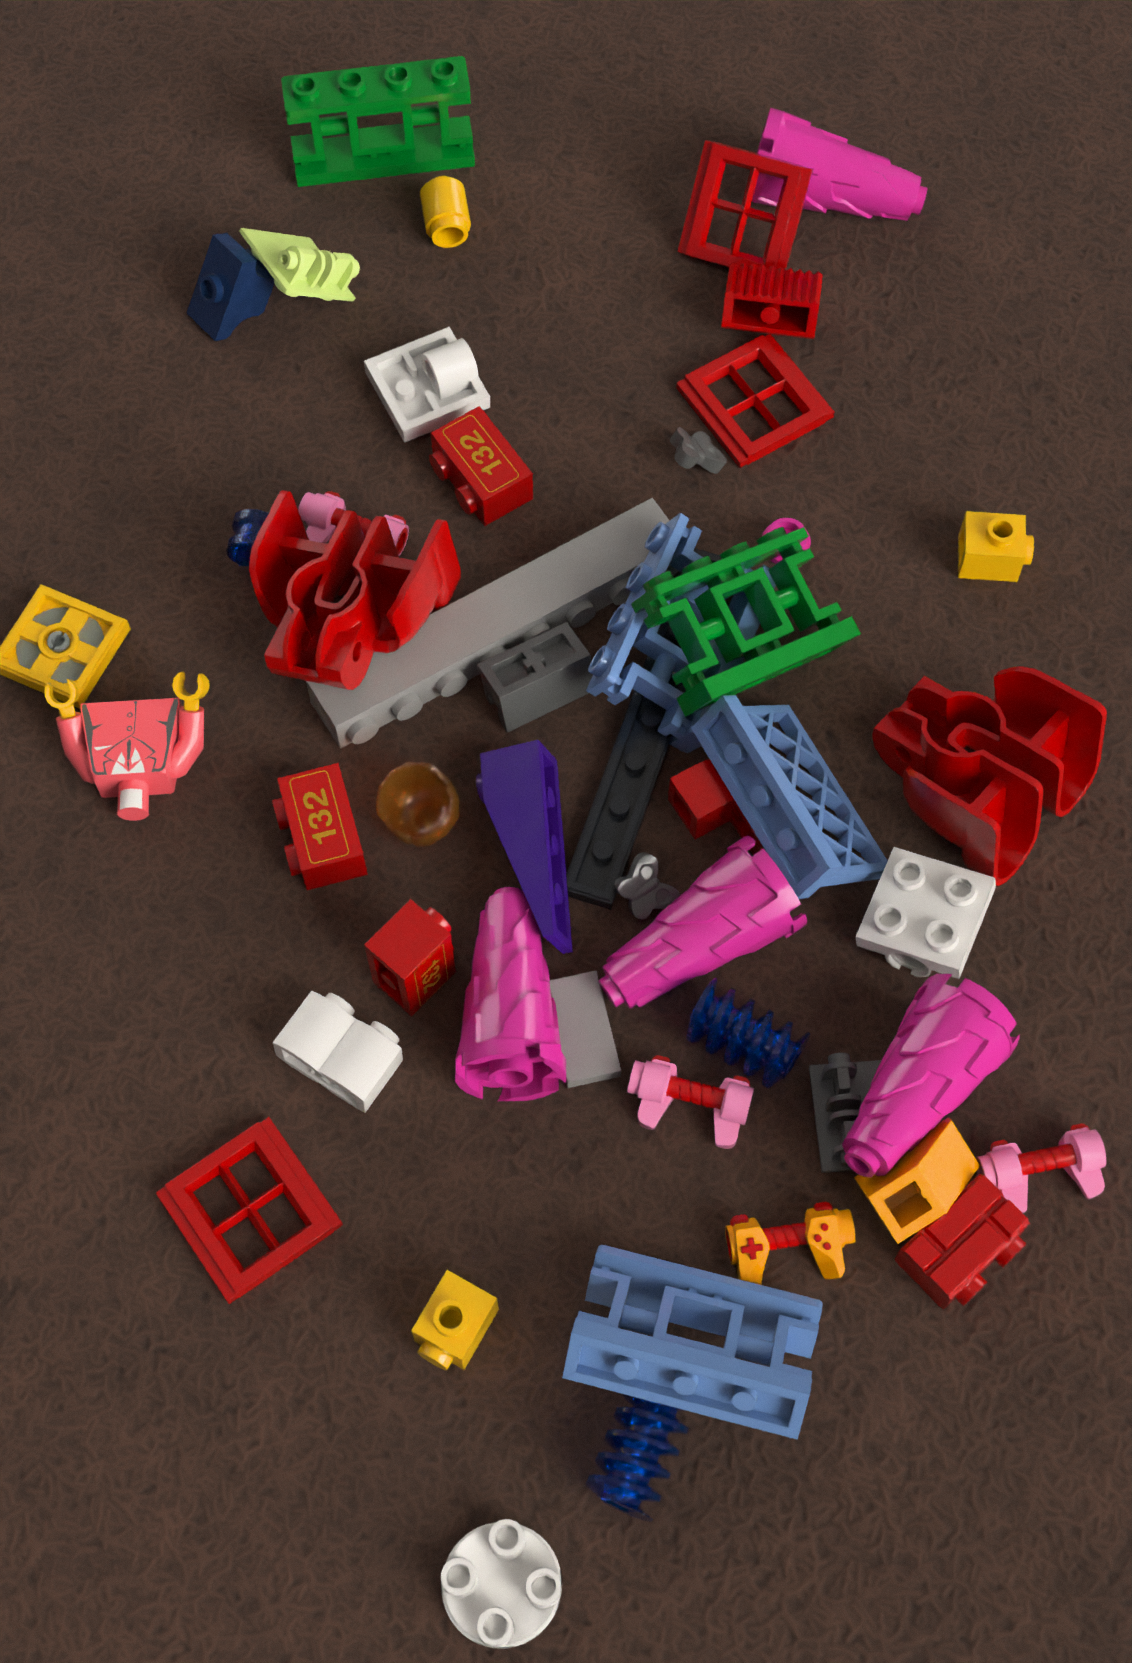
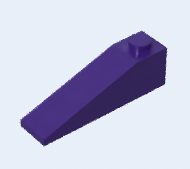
(525, 806)

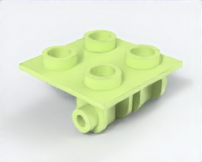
(301, 266)

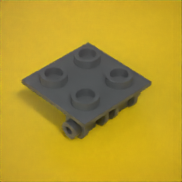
(837, 1098)

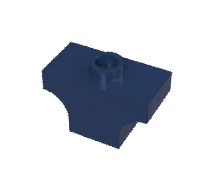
(229, 288)

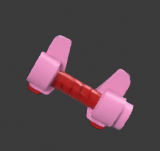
(325, 511)
(658, 1085)
(1078, 1152)

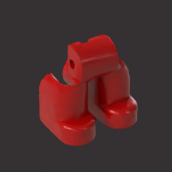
(382, 602)
(1031, 753)

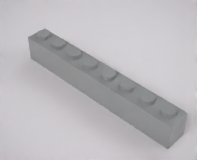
(533, 599)

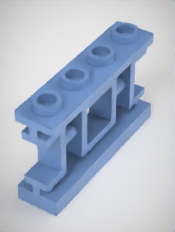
(667, 546)
(686, 1373)

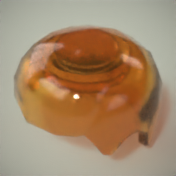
(417, 803)

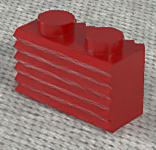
(772, 300)

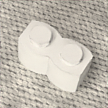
(339, 1050)

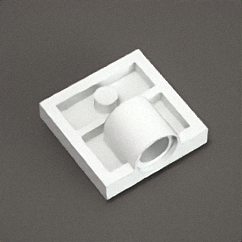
(427, 383)
(925, 914)

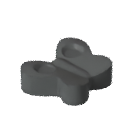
(696, 451)
(644, 888)

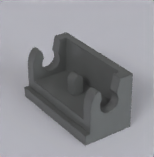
(536, 676)

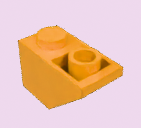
(921, 1182)

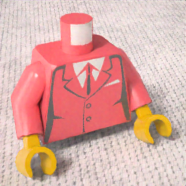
(133, 744)

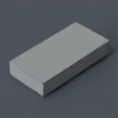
(584, 1030)

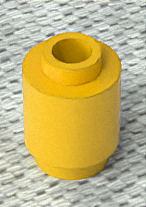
(445, 211)

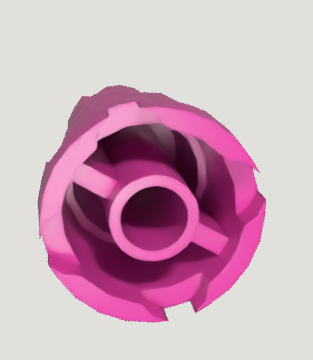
(842, 175)
(723, 915)
(508, 1008)
(929, 1070)

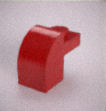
(706, 803)

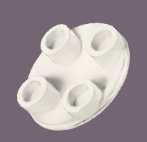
(501, 1584)

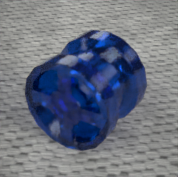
(246, 527)

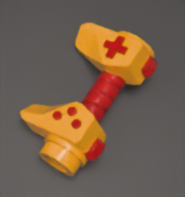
(823, 1230)

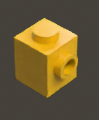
(993, 546)
(454, 1322)

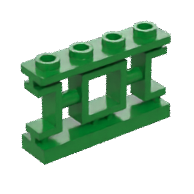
(386, 148)
(764, 652)

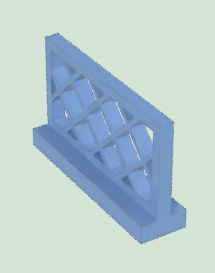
(781, 816)

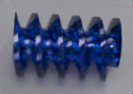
(744, 1035)
(636, 1455)

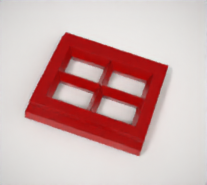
(705, 200)
(788, 378)
(207, 1238)

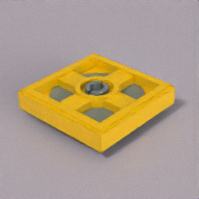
(61, 641)

